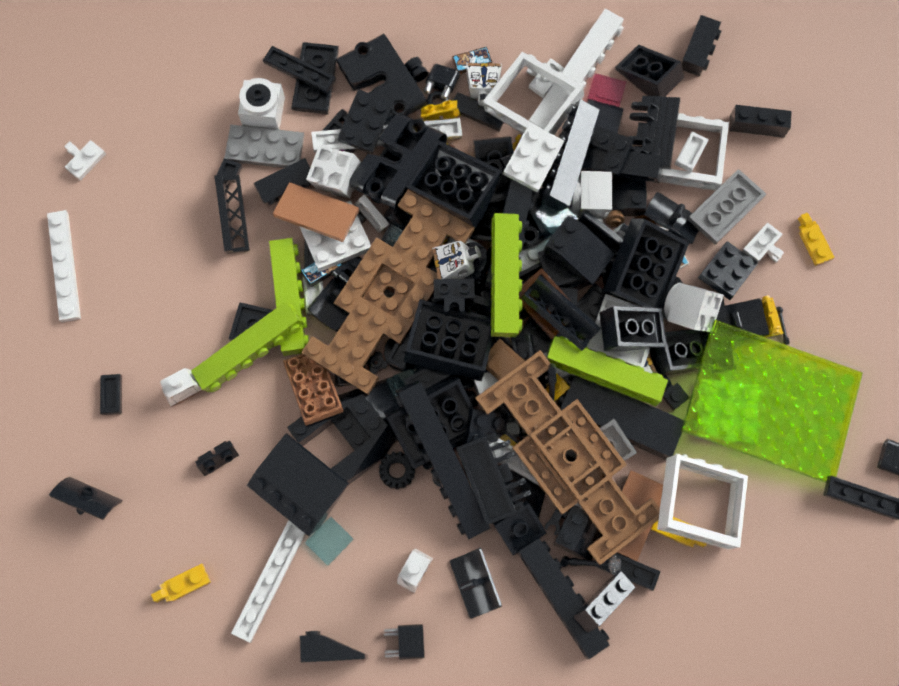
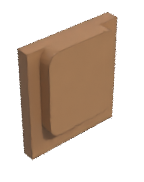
(502, 360)

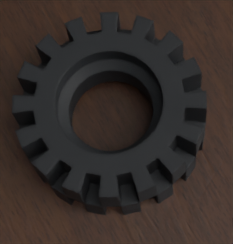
(390, 481)

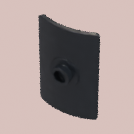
(672, 217)
(324, 307)
(748, 316)
(84, 497)
(475, 583)

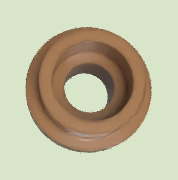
(615, 218)

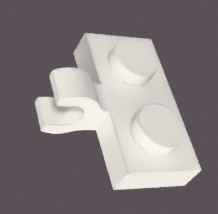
(540, 84)
(83, 159)
(764, 243)

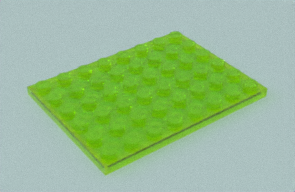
(772, 402)

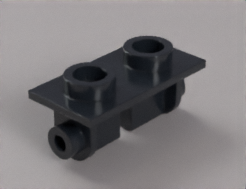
(209, 463)

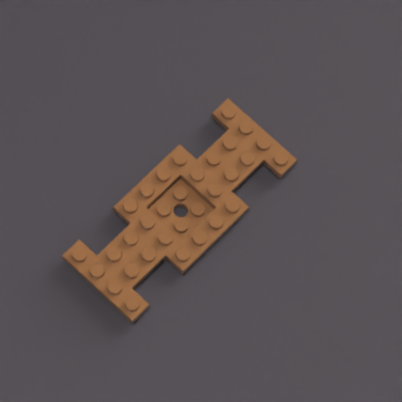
(380, 315)
(588, 476)

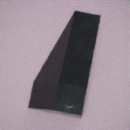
(629, 196)

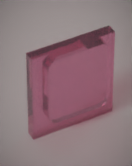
(607, 90)

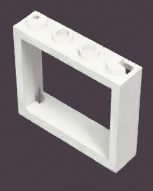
(516, 121)
(693, 179)
(736, 503)

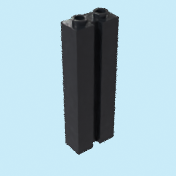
(641, 423)

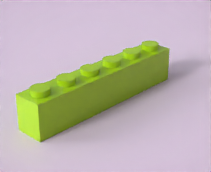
(505, 275)
(288, 289)
(247, 347)
(606, 371)

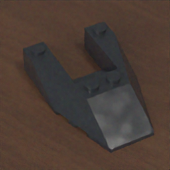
(361, 425)

